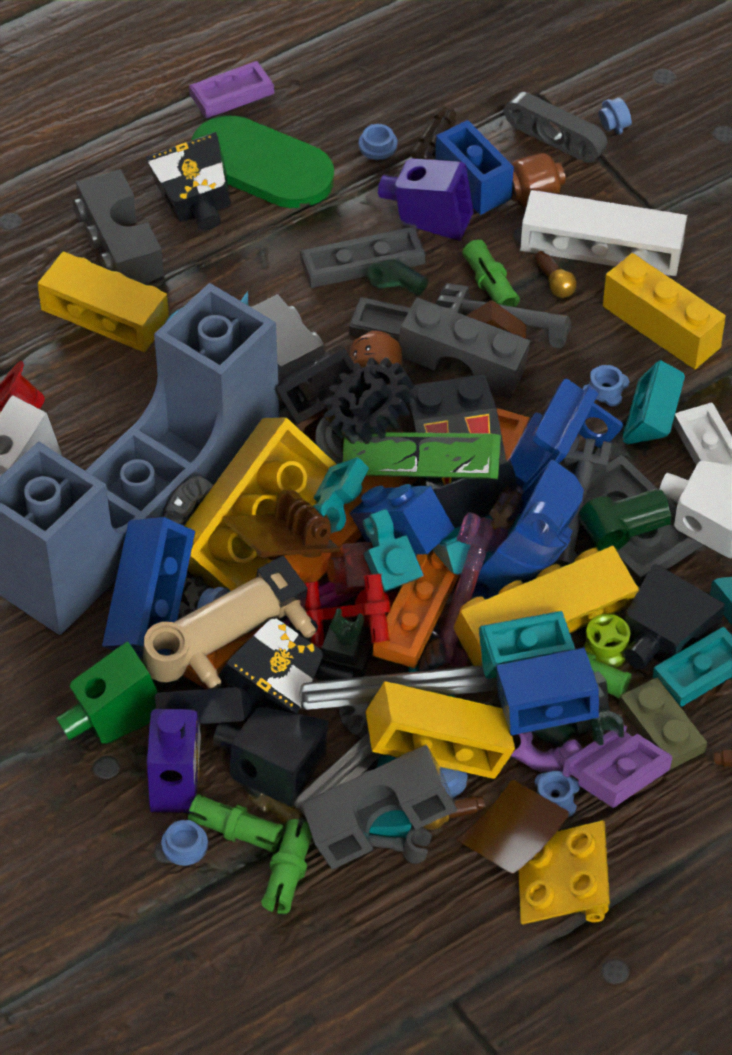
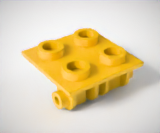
(567, 876)

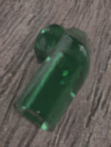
(394, 274)

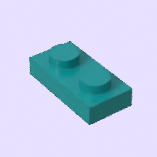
(697, 667)

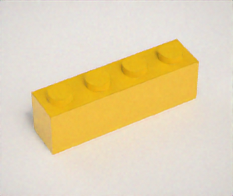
(581, 590)

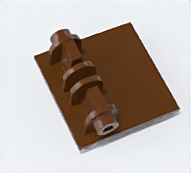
(291, 530)

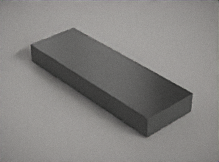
(353, 257)

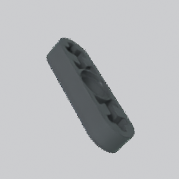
(577, 137)

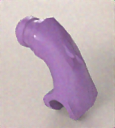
(544, 761)

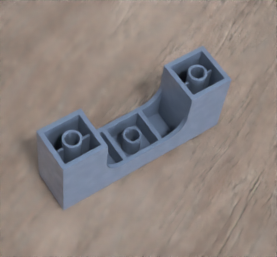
(70, 524)

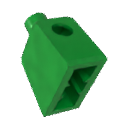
(111, 697)

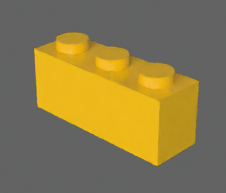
(103, 301)
(663, 311)
(456, 730)

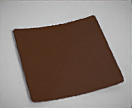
(514, 827)

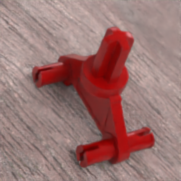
(371, 603)

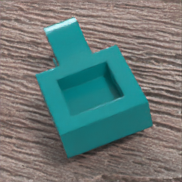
(338, 488)
(390, 555)

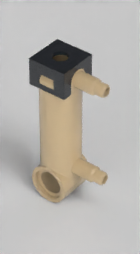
(272, 594)

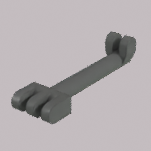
(458, 300)
(585, 464)

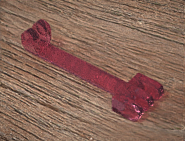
(481, 539)

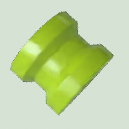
(604, 630)

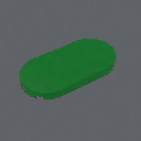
(270, 162)

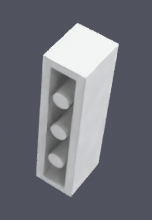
(602, 231)

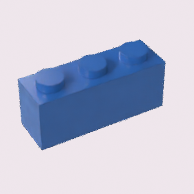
(148, 581)

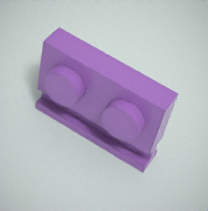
(617, 766)

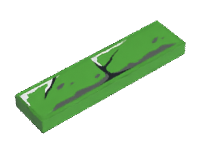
(428, 455)

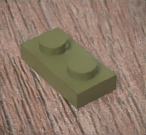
(663, 721)

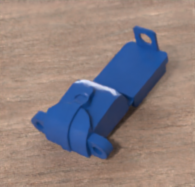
(549, 489)

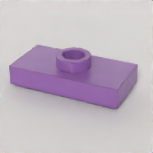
(231, 89)

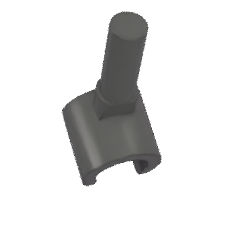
(405, 845)

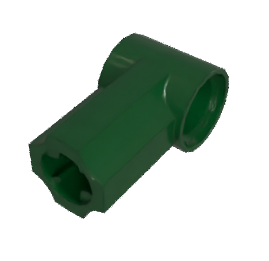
(616, 522)

